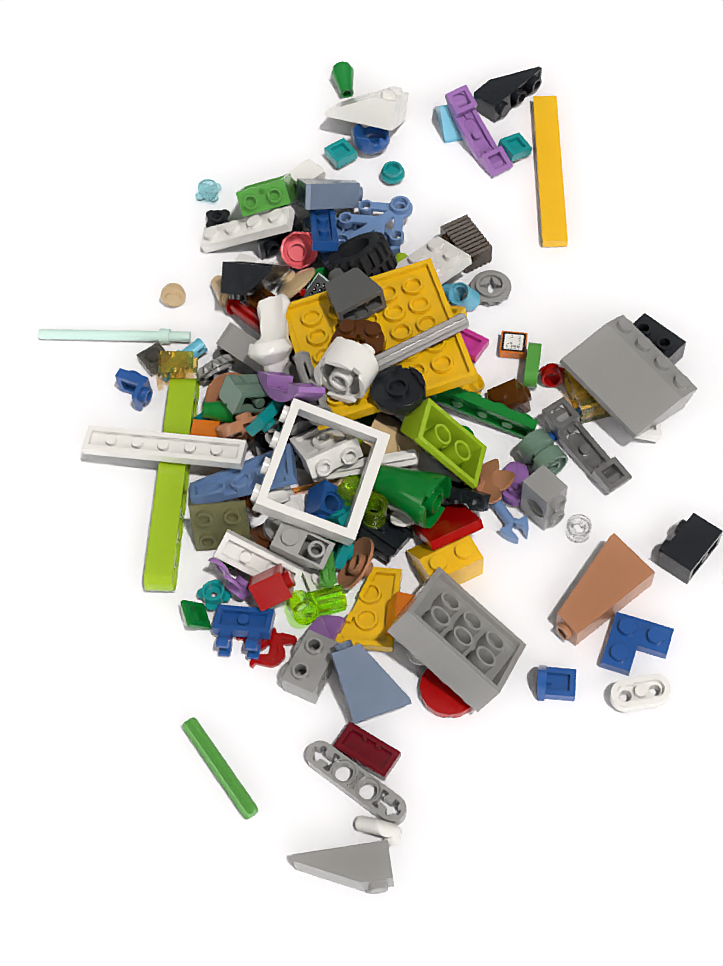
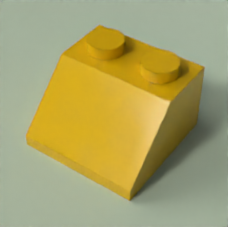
(458, 559)

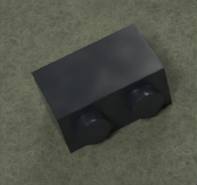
(689, 547)

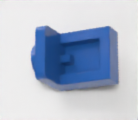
(136, 385)

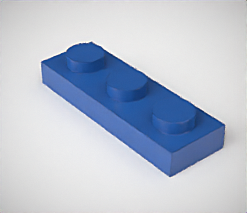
(323, 230)

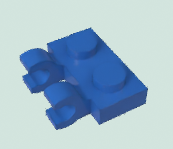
(242, 622)

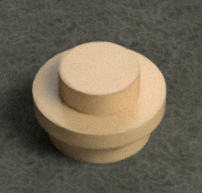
(173, 295)

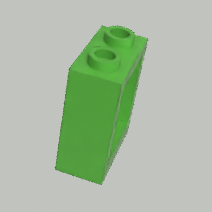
(266, 195)

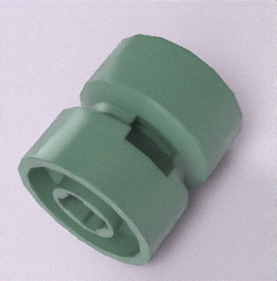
(539, 450)

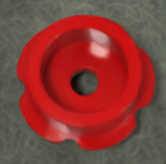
(551, 375)

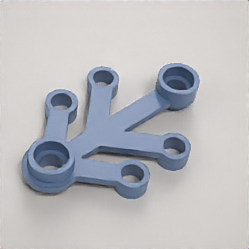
(397, 209)

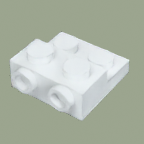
(325, 450)

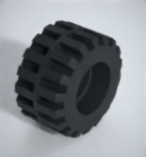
(365, 251)

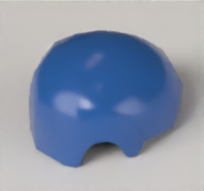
(370, 139)

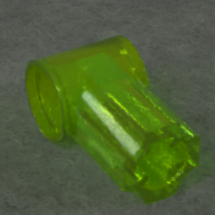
(376, 502)
(318, 602)

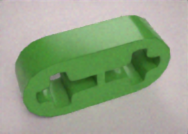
(532, 365)

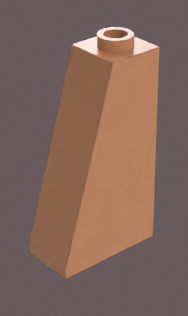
(604, 589)

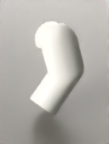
(389, 830)

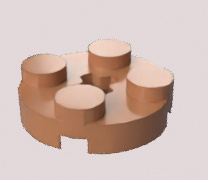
(236, 429)

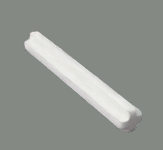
(399, 459)

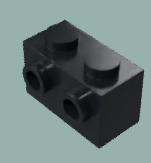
(664, 339)

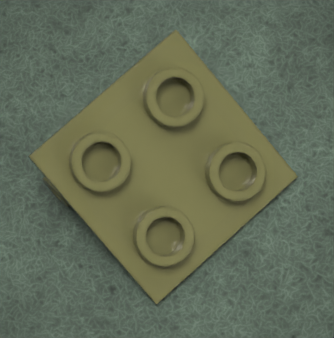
(213, 519)

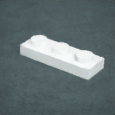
(252, 557)

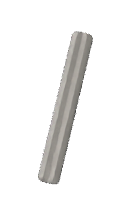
(421, 341)

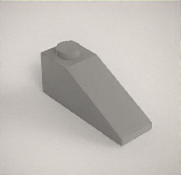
(355, 866)

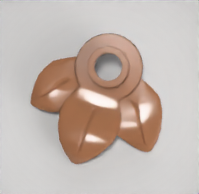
(494, 480)

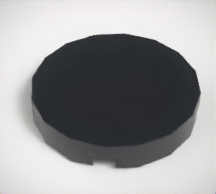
(398, 390)

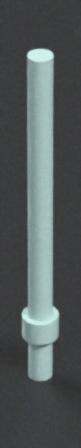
(164, 336)

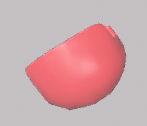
(297, 250)

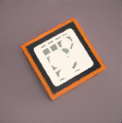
(513, 344)

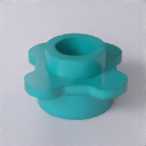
(208, 589)

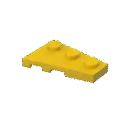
(368, 618)

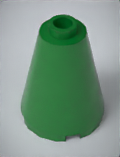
(414, 492)

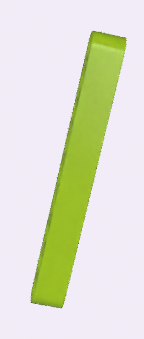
(171, 492)

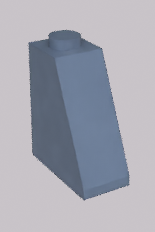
(328, 193)
(364, 683)

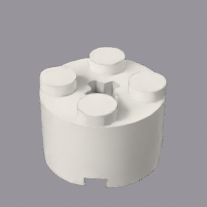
(346, 369)

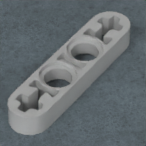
(356, 782)

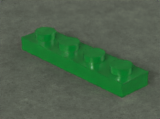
(486, 411)

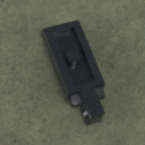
(463, 494)

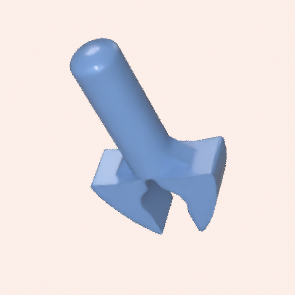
(510, 522)

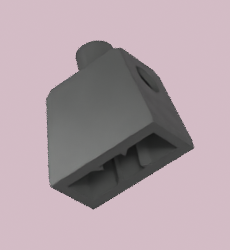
(353, 294)

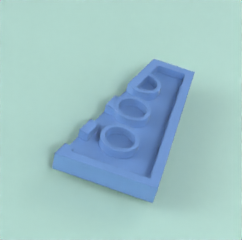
(240, 482)

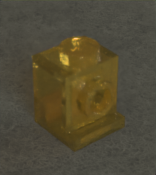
(176, 363)

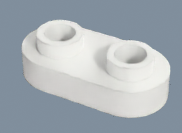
(638, 691)

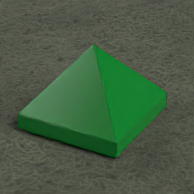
(195, 615)

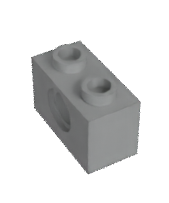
(543, 498)

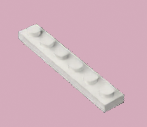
(165, 447)

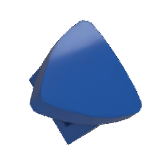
(555, 683)

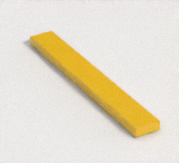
(549, 172)

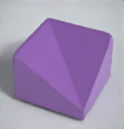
(328, 625)

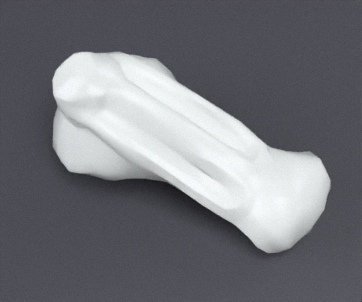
(274, 345)

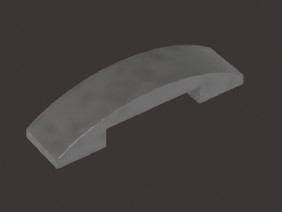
(583, 448)

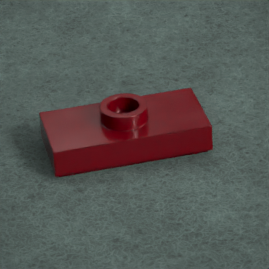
(367, 750)

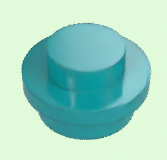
(392, 172)

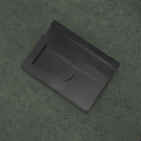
(387, 539)

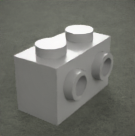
(309, 667)

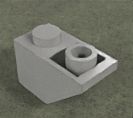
(301, 546)

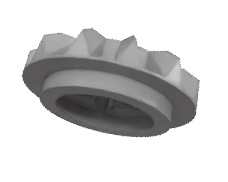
(499, 281)
(217, 366)

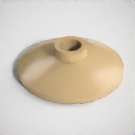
(295, 282)

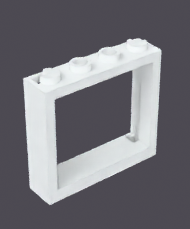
(263, 505)

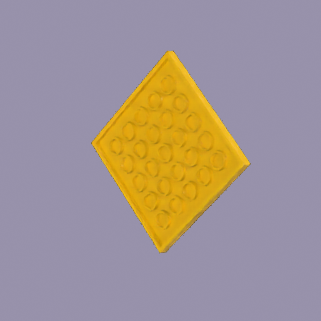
(413, 305)

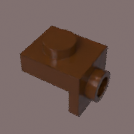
(511, 395)

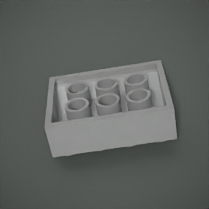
(629, 376)
(458, 639)

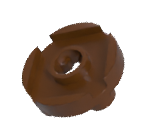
(364, 331)

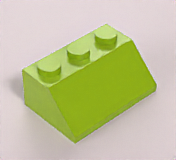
(445, 441)

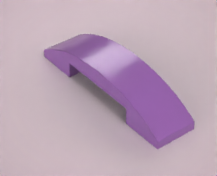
(474, 132)
(282, 389)

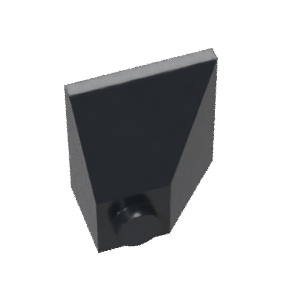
(248, 278)

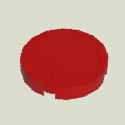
(441, 698)

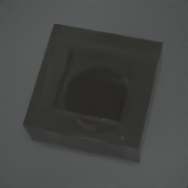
(149, 358)

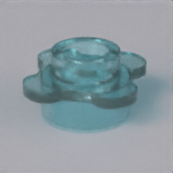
(208, 191)

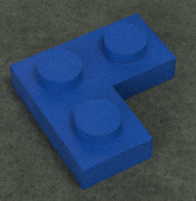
(634, 634)

